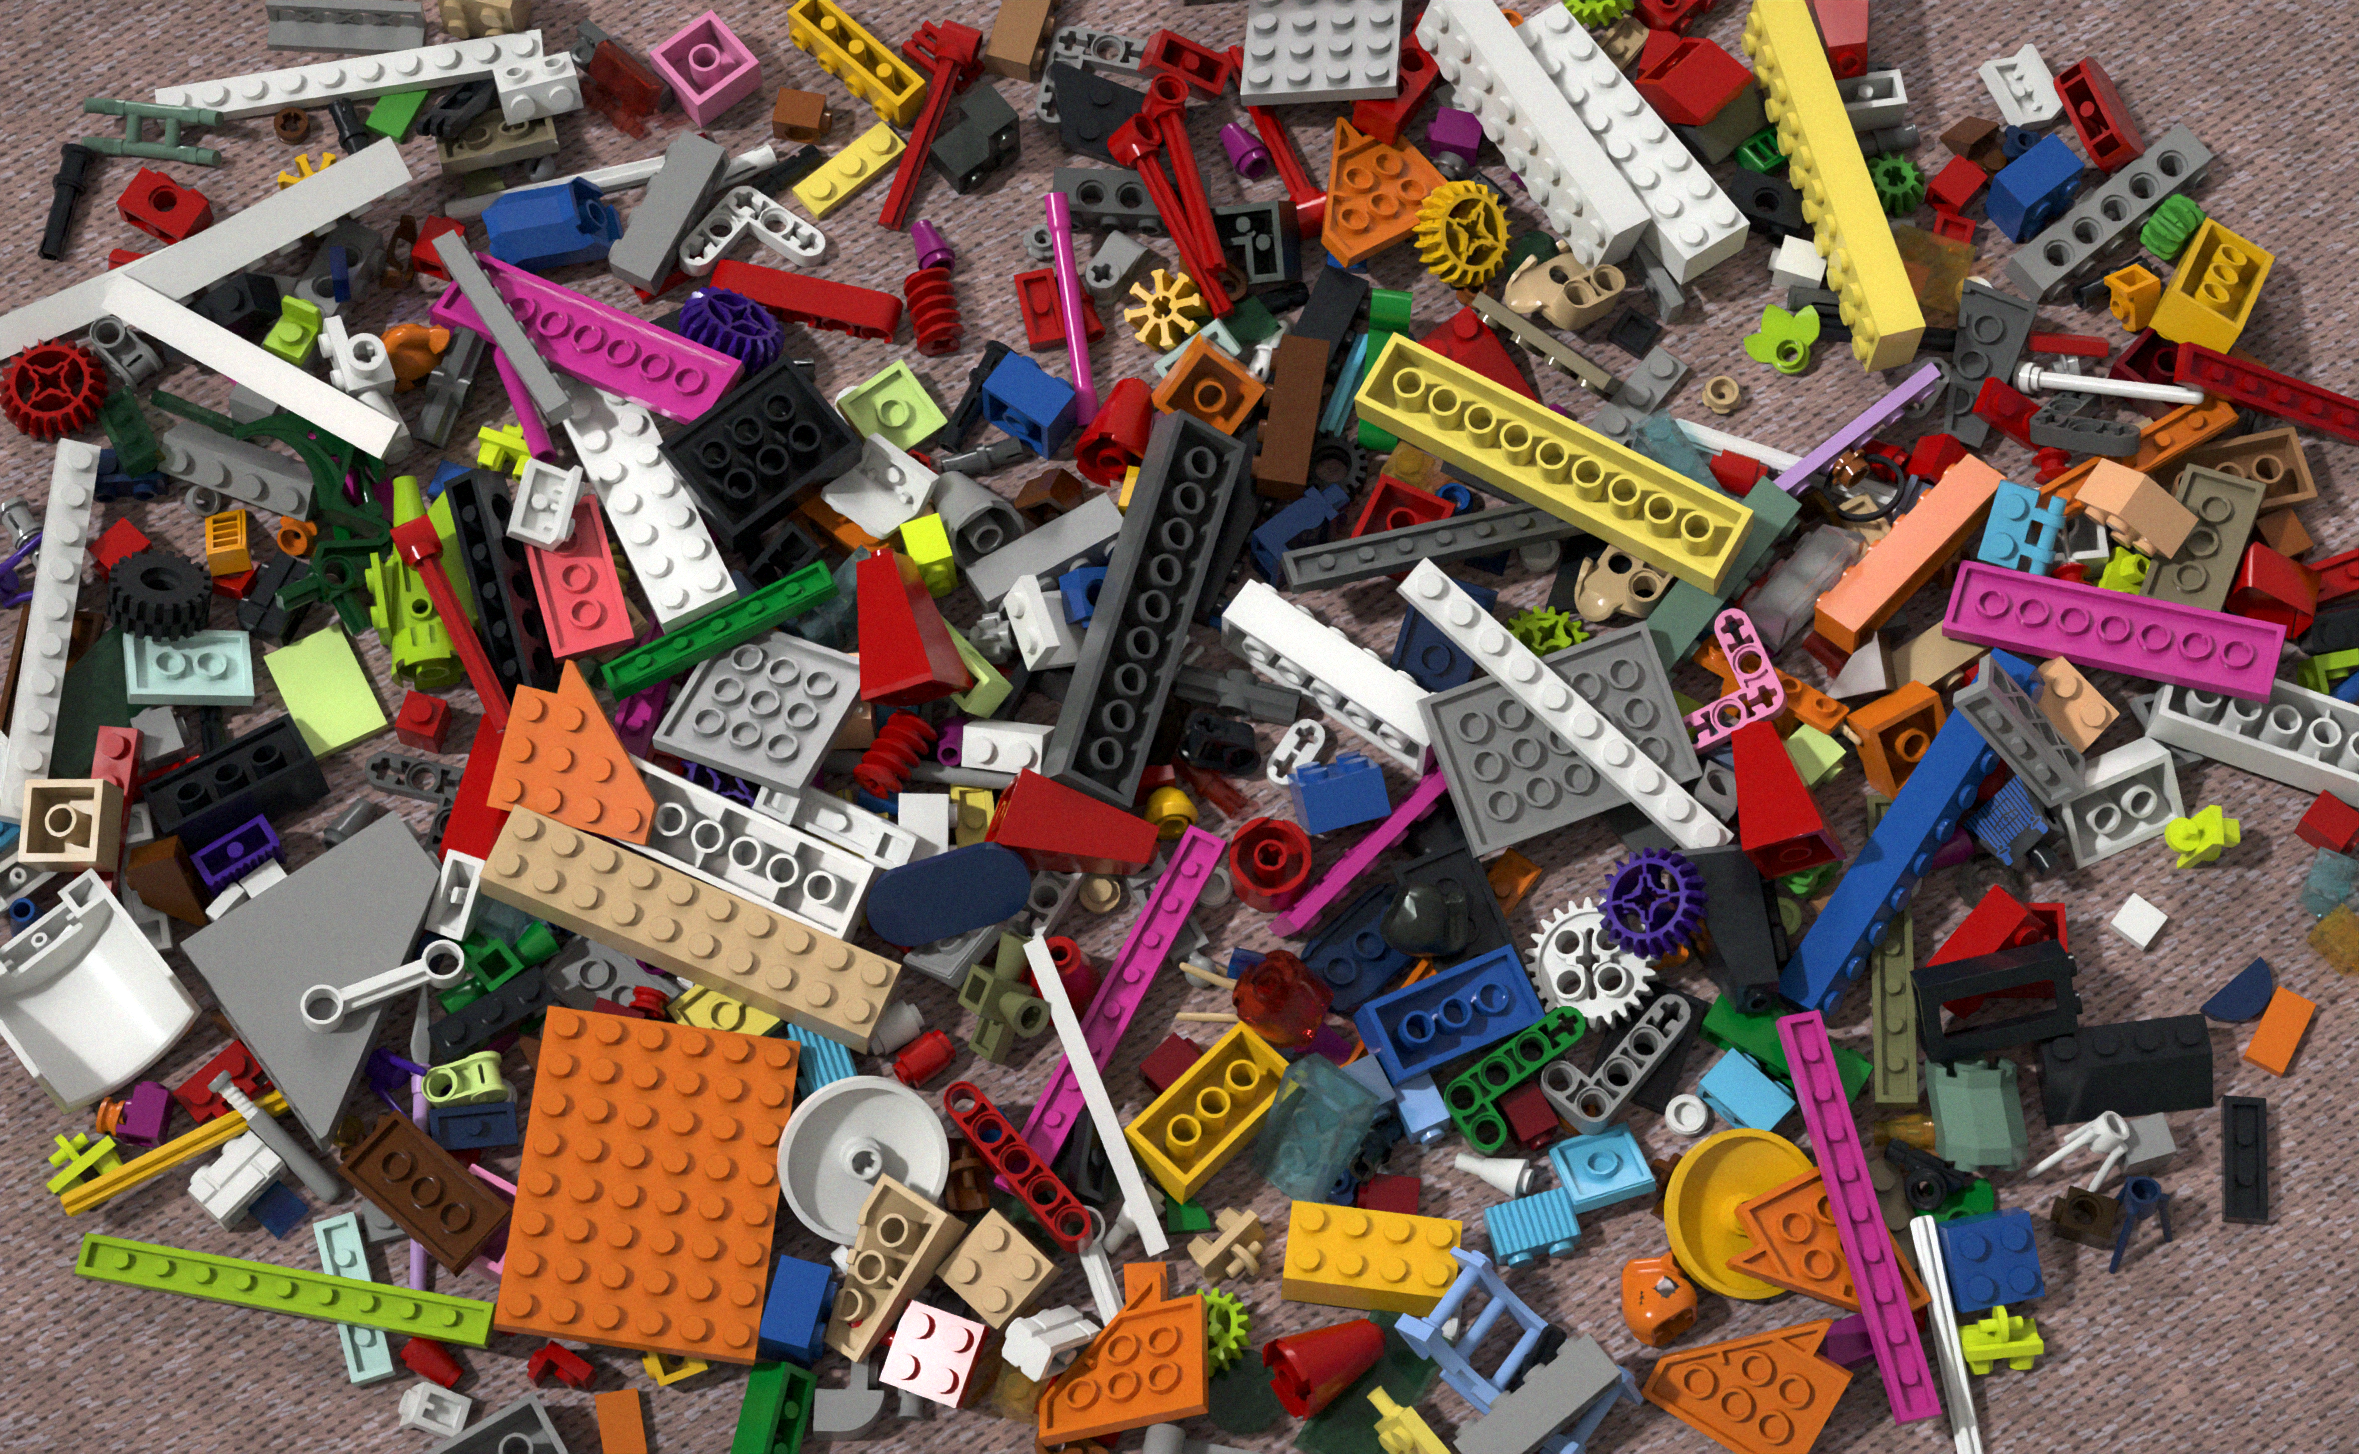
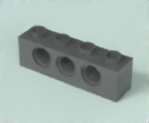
(1114, 189)

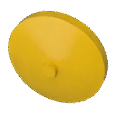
(1705, 1192)

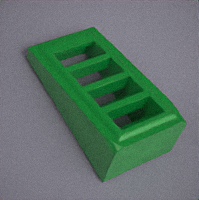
(1748, 159)

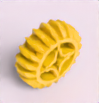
(1475, 226)

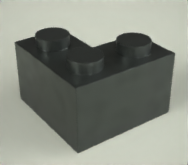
(980, 143)
(1269, 238)

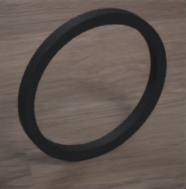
(1881, 512)

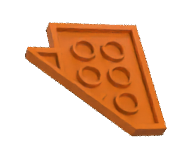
(1373, 193)
(571, 763)
(1801, 1246)
(1136, 1372)
(1753, 1390)

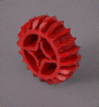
(39, 412)

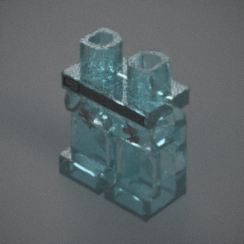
(837, 618)

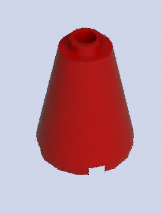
(1117, 433)
(1076, 973)
(1321, 1363)

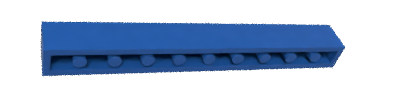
(1895, 858)

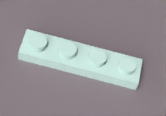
(345, 1255)

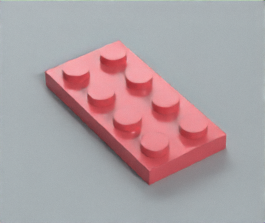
(581, 590)

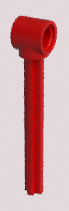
(954, 52)
(1167, 109)
(1137, 147)
(1308, 199)
(421, 552)

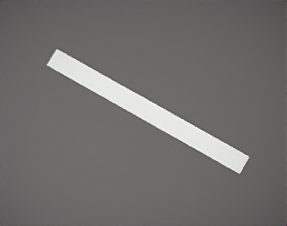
(1096, 1096)

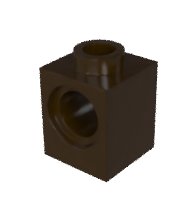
(2099, 1208)

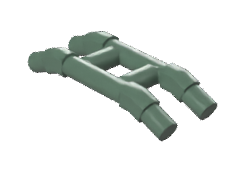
(133, 143)

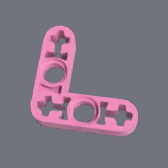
(1751, 685)

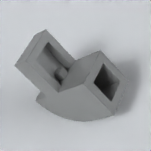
(852, 1411)

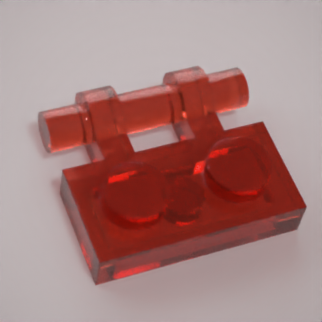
(627, 81)

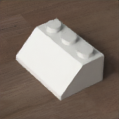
(2124, 802)

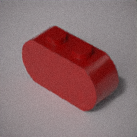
(2099, 115)

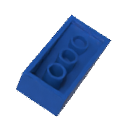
(1448, 1016)

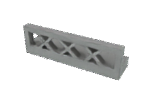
(345, 29)
(2022, 734)

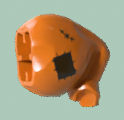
(414, 353)
(1657, 1299)

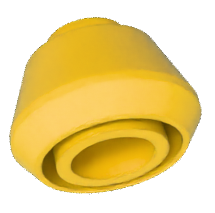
(1171, 812)

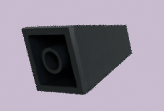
(1736, 935)

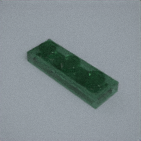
(130, 433)

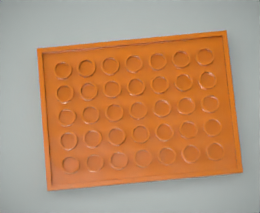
(648, 1186)

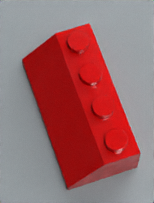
(472, 824)

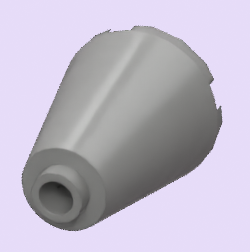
(974, 518)

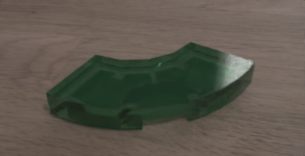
(1249, 322)
(195, 413)

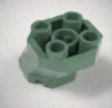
(1977, 1112)

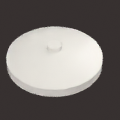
(844, 1143)

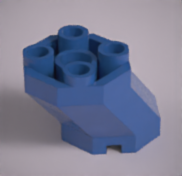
(552, 226)

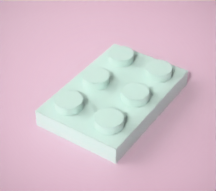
(198, 670)

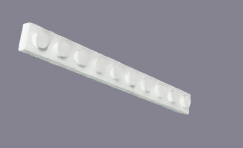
(356, 77)
(49, 623)
(1561, 708)

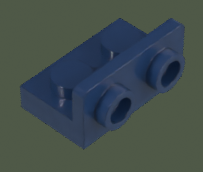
(114, 481)

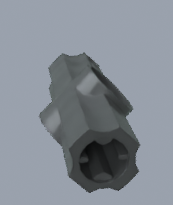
(451, 388)
(1238, 695)

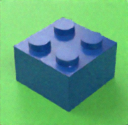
(2034, 189)
(1030, 404)
(1338, 793)
(1991, 1259)
(797, 1312)

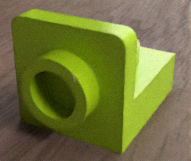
(295, 331)
(2320, 669)

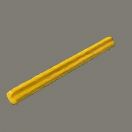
(166, 1157)

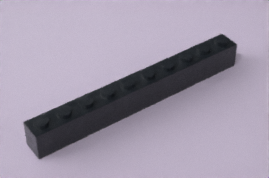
(1328, 316)

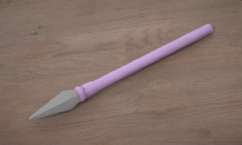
(422, 1052)

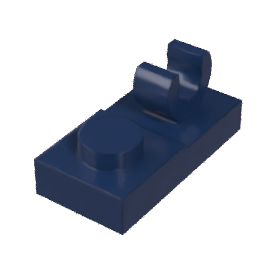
(474, 1127)

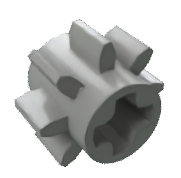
(994, 638)

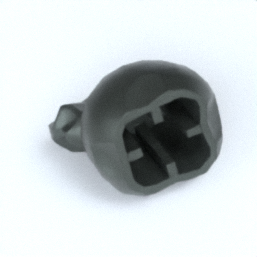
(1426, 921)

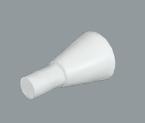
(1505, 1174)
(1125, 1223)

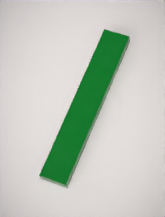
(720, 630)

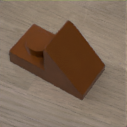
(1977, 141)

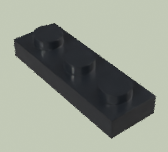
(493, 1016)
(2244, 1159)

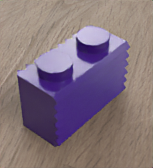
(237, 855)

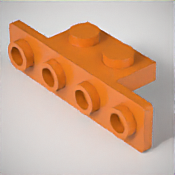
(1803, 700)

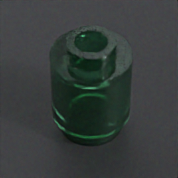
(1535, 243)

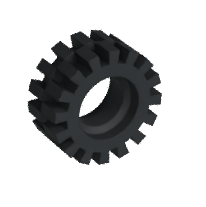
(1348, 454)

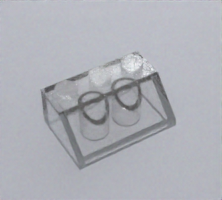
(1796, 584)

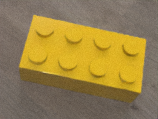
(2212, 289)
(1207, 1113)
(1368, 1258)

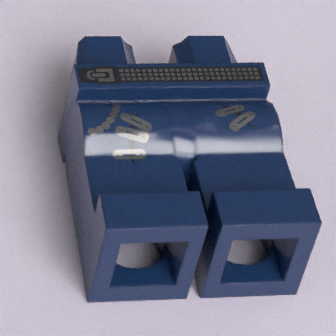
(1300, 525)

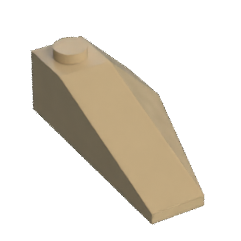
(892, 1260)

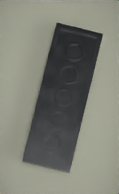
(1456, 870)

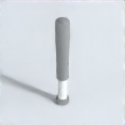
(292, 1153)

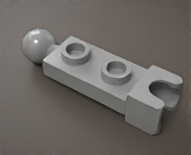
(1192, 938)

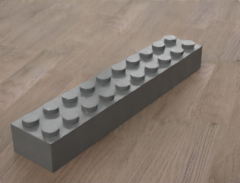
(1144, 610)

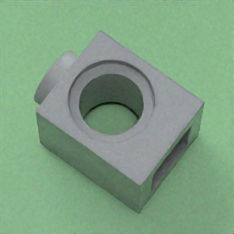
(1715, 791)

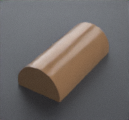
(2264, 457)

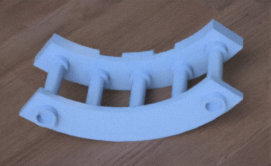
(1426, 1339)

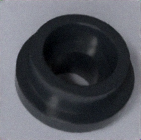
(1917, 1197)

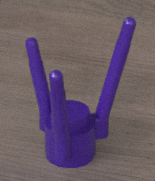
(8, 579)
(392, 1072)

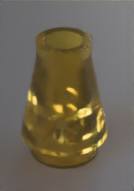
(1912, 1128)

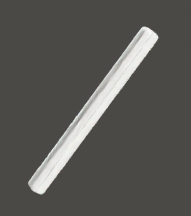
(606, 178)
(1777, 461)
(1946, 1336)

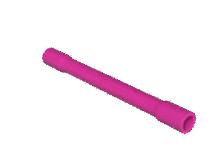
(1060, 228)
(534, 431)

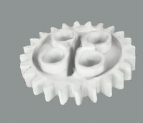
(1555, 969)

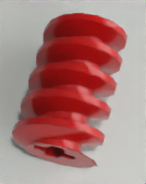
(933, 311)
(892, 751)

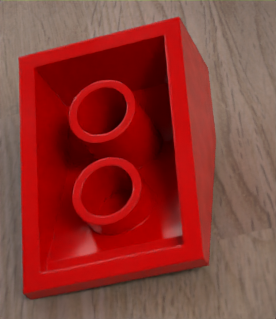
(1476, 347)

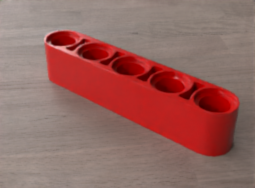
(813, 300)
(1024, 1185)

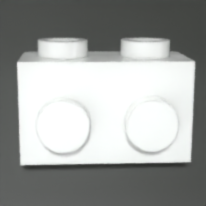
(2023, 89)
(545, 505)

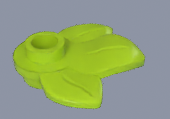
(1784, 334)

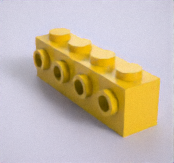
(857, 59)

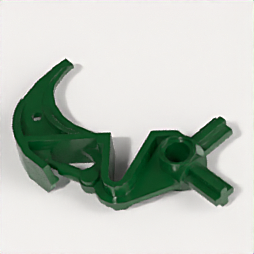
(340, 557)

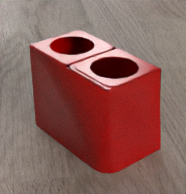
(2273, 587)

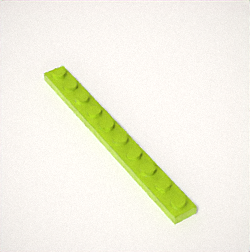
(286, 1290)

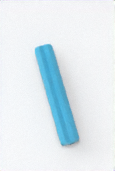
(1345, 389)

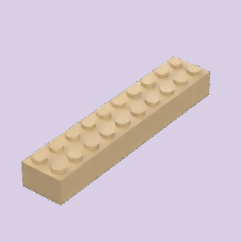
(690, 929)

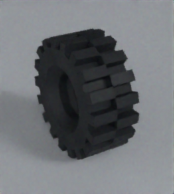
(159, 595)

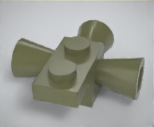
(1002, 1000)

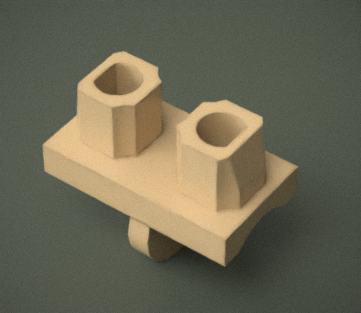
(1232, 1250)

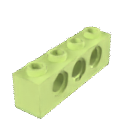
(988, 683)

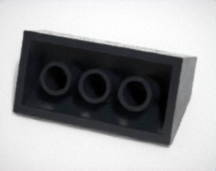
(252, 775)
(2125, 1069)

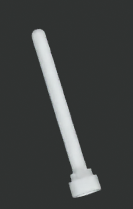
(2031, 378)

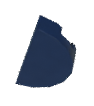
(2241, 997)

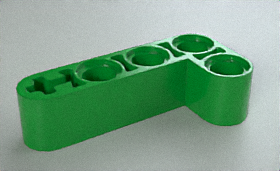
(1388, 314)
(1518, 1070)

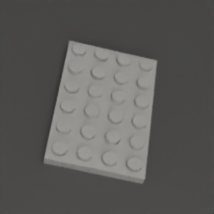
(1520, 778)

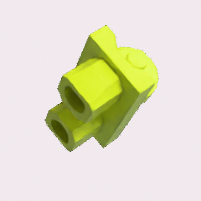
(503, 446)
(2123, 572)
(2201, 836)
(100, 1156)
(1998, 1339)

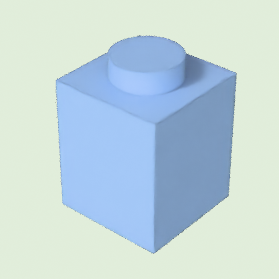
(1421, 1110)

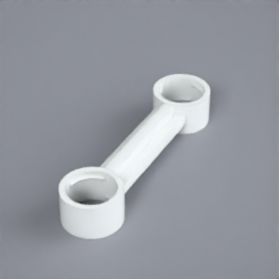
(383, 986)
(1099, 1272)

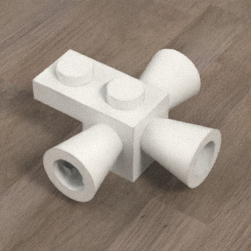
(358, 365)

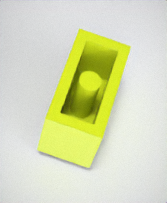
(928, 546)

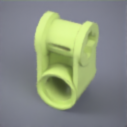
(474, 1081)

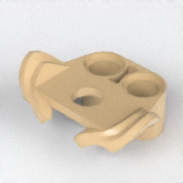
(1569, 306)
(1603, 592)

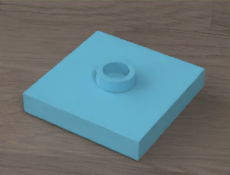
(1601, 1168)

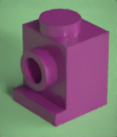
(147, 1116)

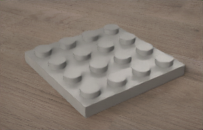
(1321, 51)
(764, 710)

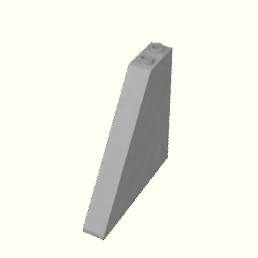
(327, 925)

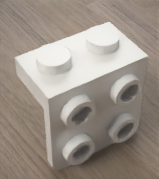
(882, 489)
(1041, 626)

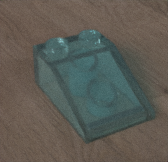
(1313, 1128)

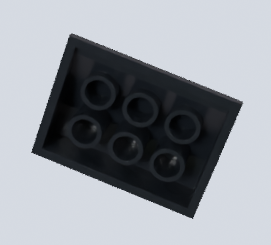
(761, 453)

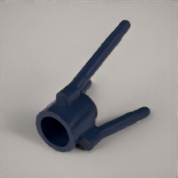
(2141, 1200)

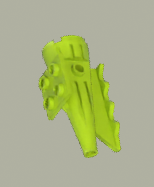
(403, 606)

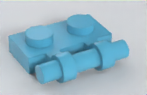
(2010, 524)

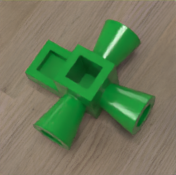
(494, 964)

